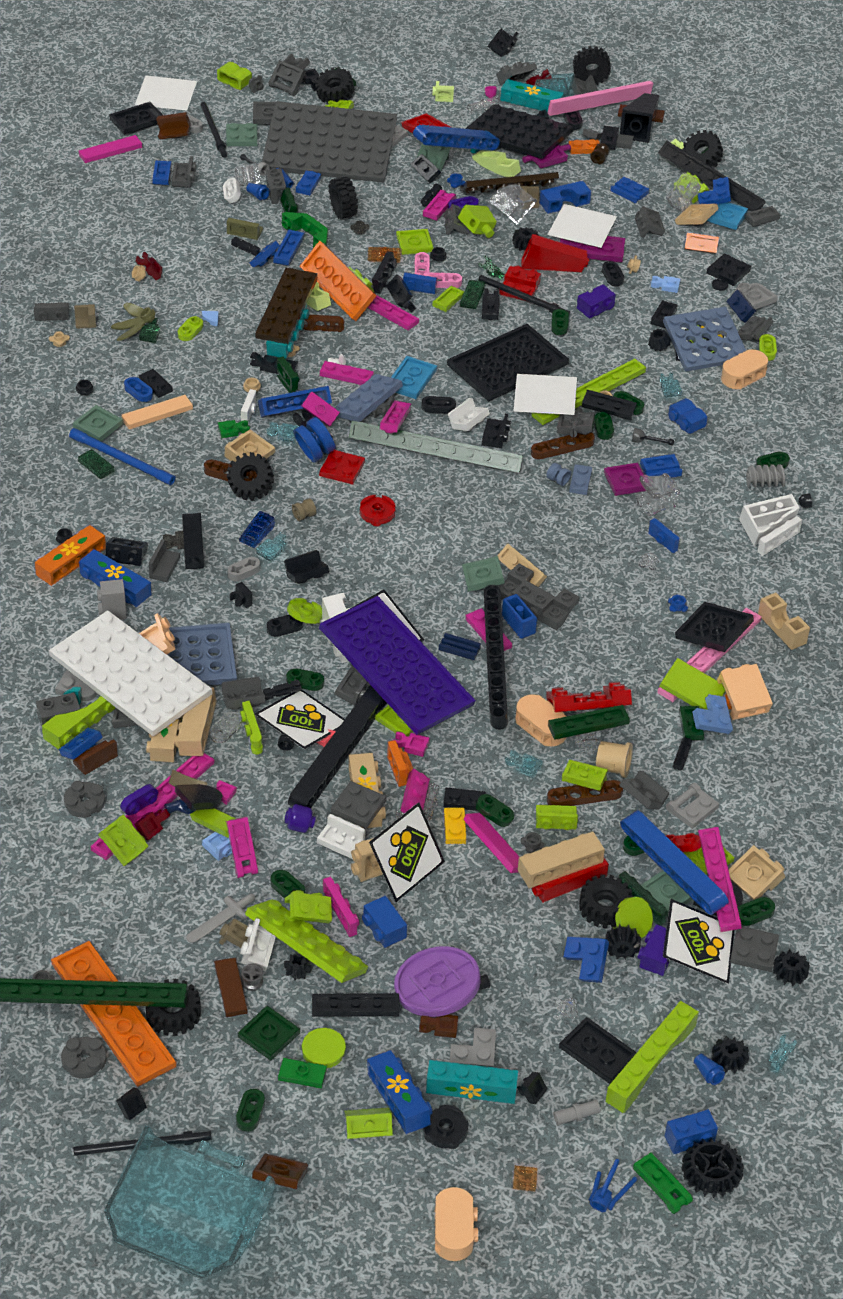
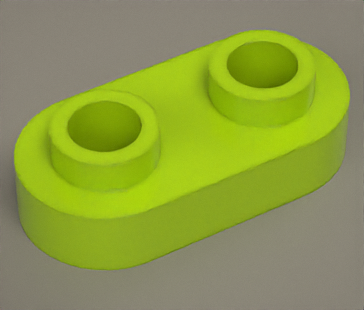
(190, 328)
(768, 346)

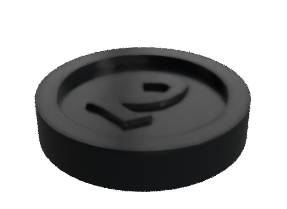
(720, 284)

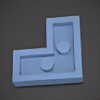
(716, 717)

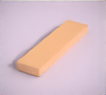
(157, 412)

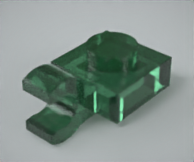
(491, 268)
(150, 332)

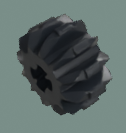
(522, 237)
(623, 941)
(791, 967)
(730, 1054)

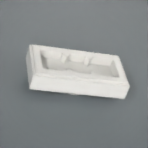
(249, 405)

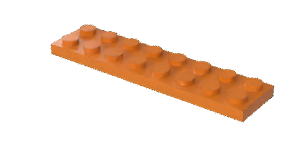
(120, 1026)

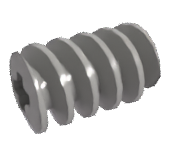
(765, 474)

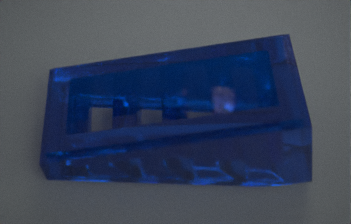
(263, 520)

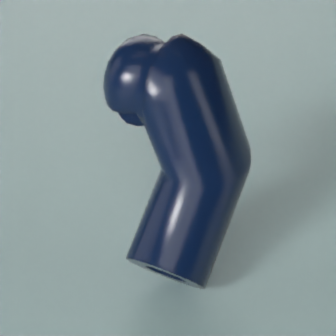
(178, 805)

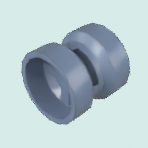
(558, 474)

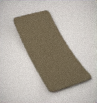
(180, 779)

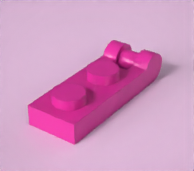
(438, 205)
(242, 846)

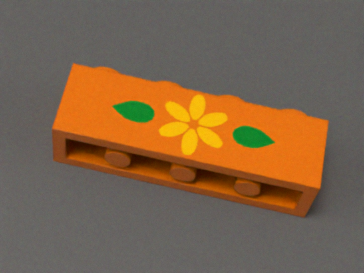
(66, 557)

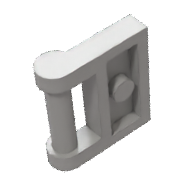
(696, 810)

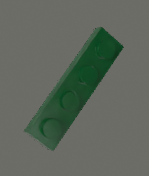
(588, 722)

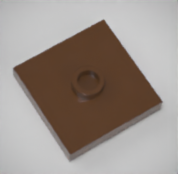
(283, 1170)

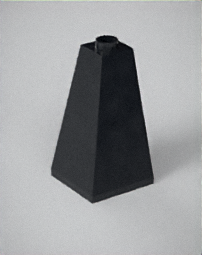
(634, 117)

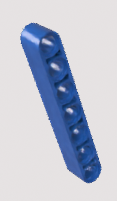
(456, 137)
(674, 862)

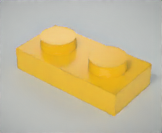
(454, 826)

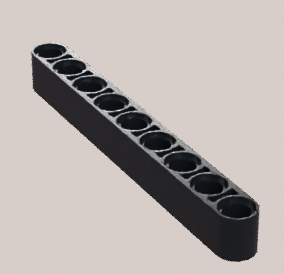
(495, 657)
(337, 749)

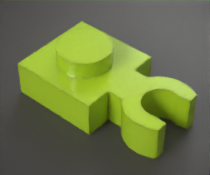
(341, 104)

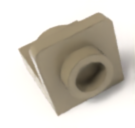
(234, 933)

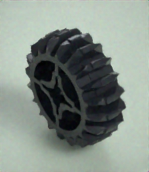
(714, 1178)

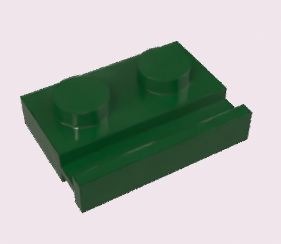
(287, 375)

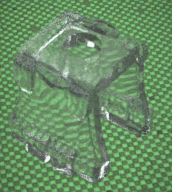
(660, 495)

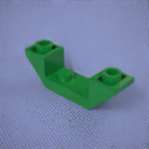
(303, 221)

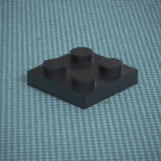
(728, 269)

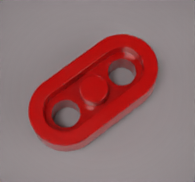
(687, 842)

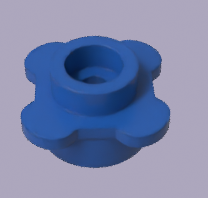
(455, 180)
(677, 603)

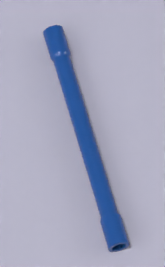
(85, 439)

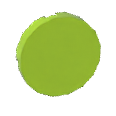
(305, 611)
(636, 914)
(323, 1047)

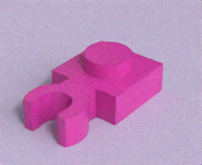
(413, 744)

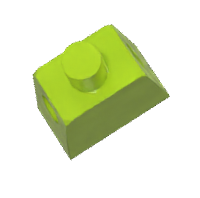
(478, 219)

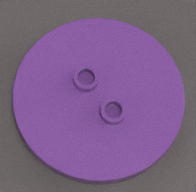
(437, 981)

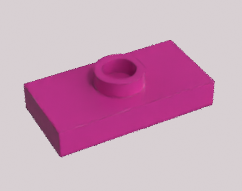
(320, 409)

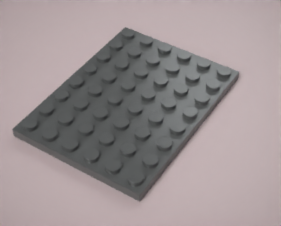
(330, 141)

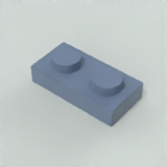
(580, 479)

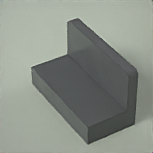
(162, 562)

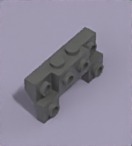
(545, 606)

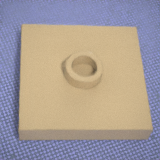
(696, 214)

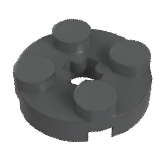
(78, 790)
(83, 1045)

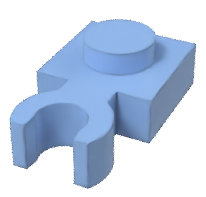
(668, 284)

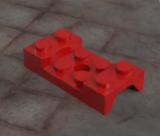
(614, 695)

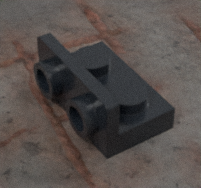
(495, 432)
(126, 551)

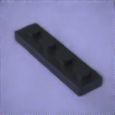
(355, 1004)

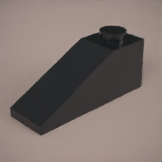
(193, 541)

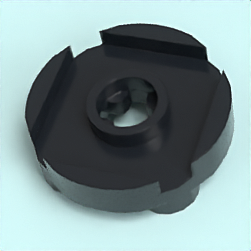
(446, 1138)

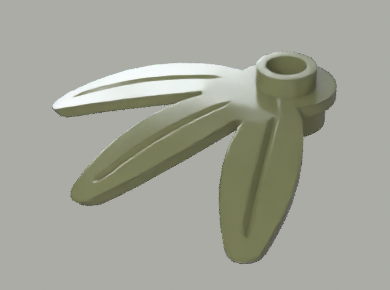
(142, 316)

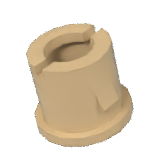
(615, 757)

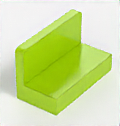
(368, 1123)

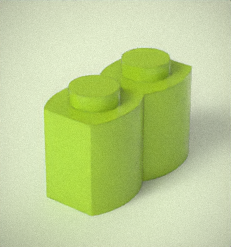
(234, 75)

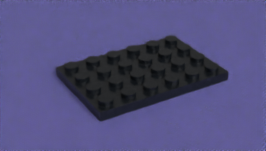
(522, 131)
(495, 364)

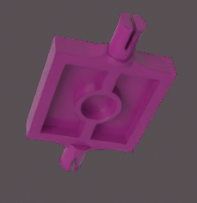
(554, 157)

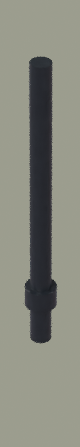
(220, 145)
(551, 307)
(187, 1138)

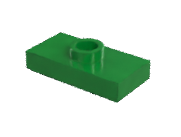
(302, 1073)

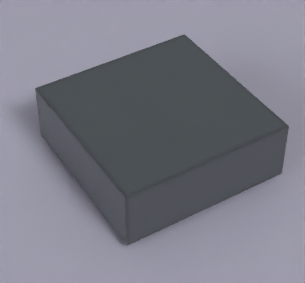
(592, 134)
(624, 141)

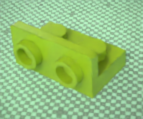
(584, 775)
(556, 817)

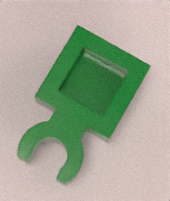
(231, 428)

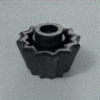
(659, 340)

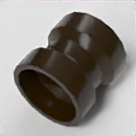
(600, 153)

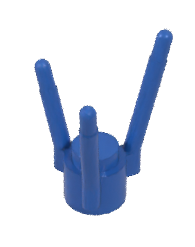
(601, 1198)

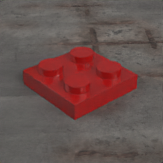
(342, 467)

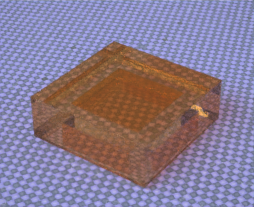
(525, 1178)

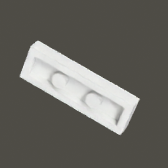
(779, 535)

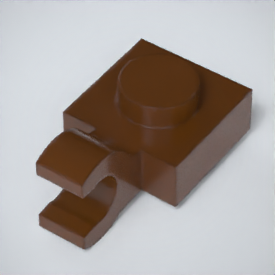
(443, 1025)

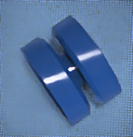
(314, 439)

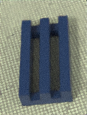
(460, 646)

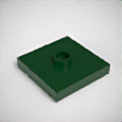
(268, 1032)

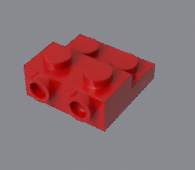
(522, 280)

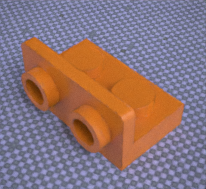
(399, 763)

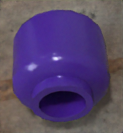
(299, 818)

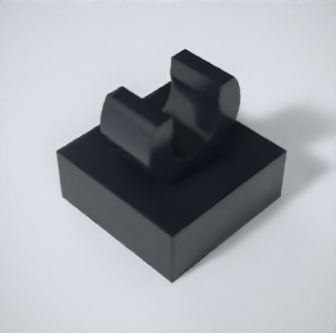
(242, 595)
(533, 1087)
(131, 1103)

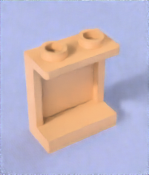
(160, 634)
(745, 691)

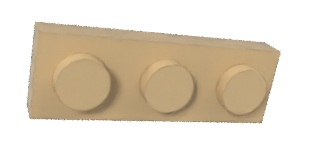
(511, 558)

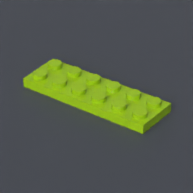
(307, 941)

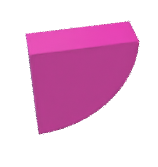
(227, 791)

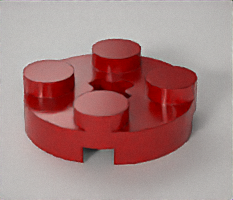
(377, 517)

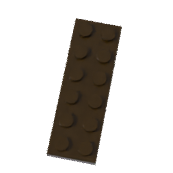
(486, 185)
(286, 305)

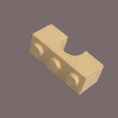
(792, 631)

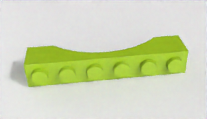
(66, 726)
(632, 1078)

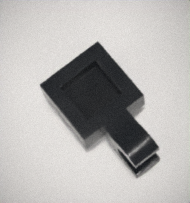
(310, 77)

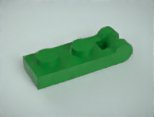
(662, 1182)

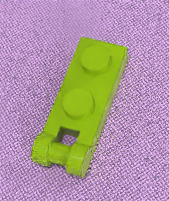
(251, 728)

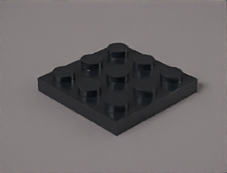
(714, 626)

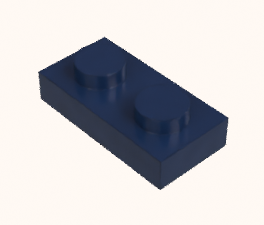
(741, 306)

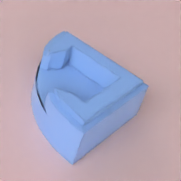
(211, 317)

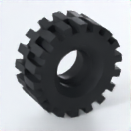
(592, 56)
(334, 78)
(705, 139)
(343, 197)
(252, 488)
(602, 889)
(179, 1020)

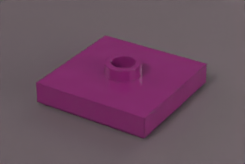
(624, 478)

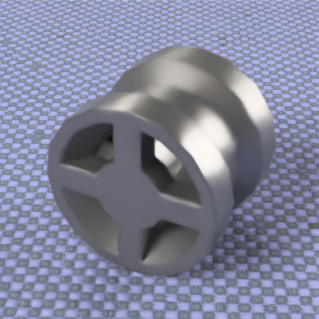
(248, 973)

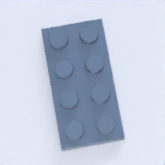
(368, 397)

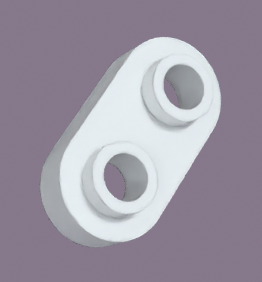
(231, 190)

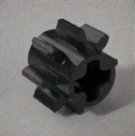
(297, 966)

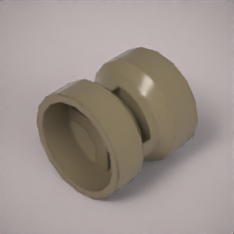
(304, 509)

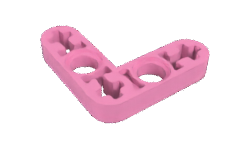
(453, 278)

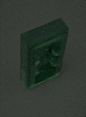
(472, 294)
(96, 464)

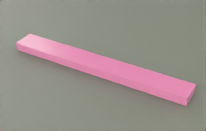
(599, 98)
(708, 657)

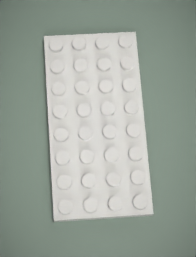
(130, 673)

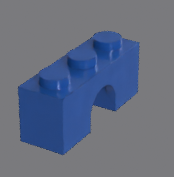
(552, 198)

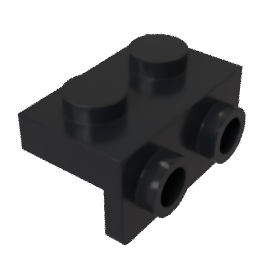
(502, 42)
(305, 567)

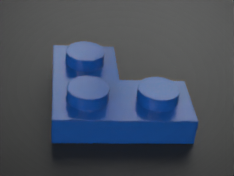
(718, 195)
(591, 953)

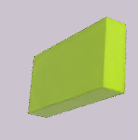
(448, 298)

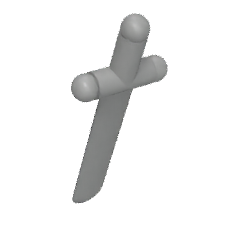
(232, 909)

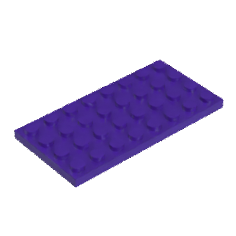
(397, 665)

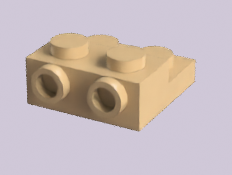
(248, 443)
(365, 861)
(756, 873)

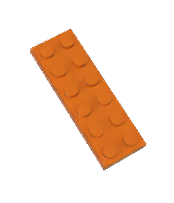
(338, 281)

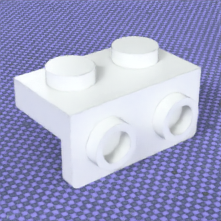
(467, 415)
(340, 835)
(258, 945)

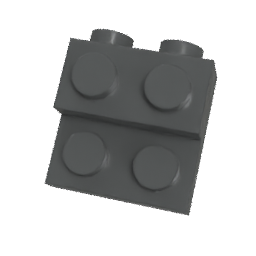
(515, 72)

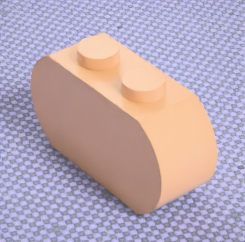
(744, 369)
(533, 717)
(455, 1224)

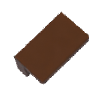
(173, 125)
(96, 756)

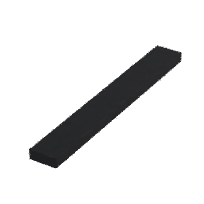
(707, 175)

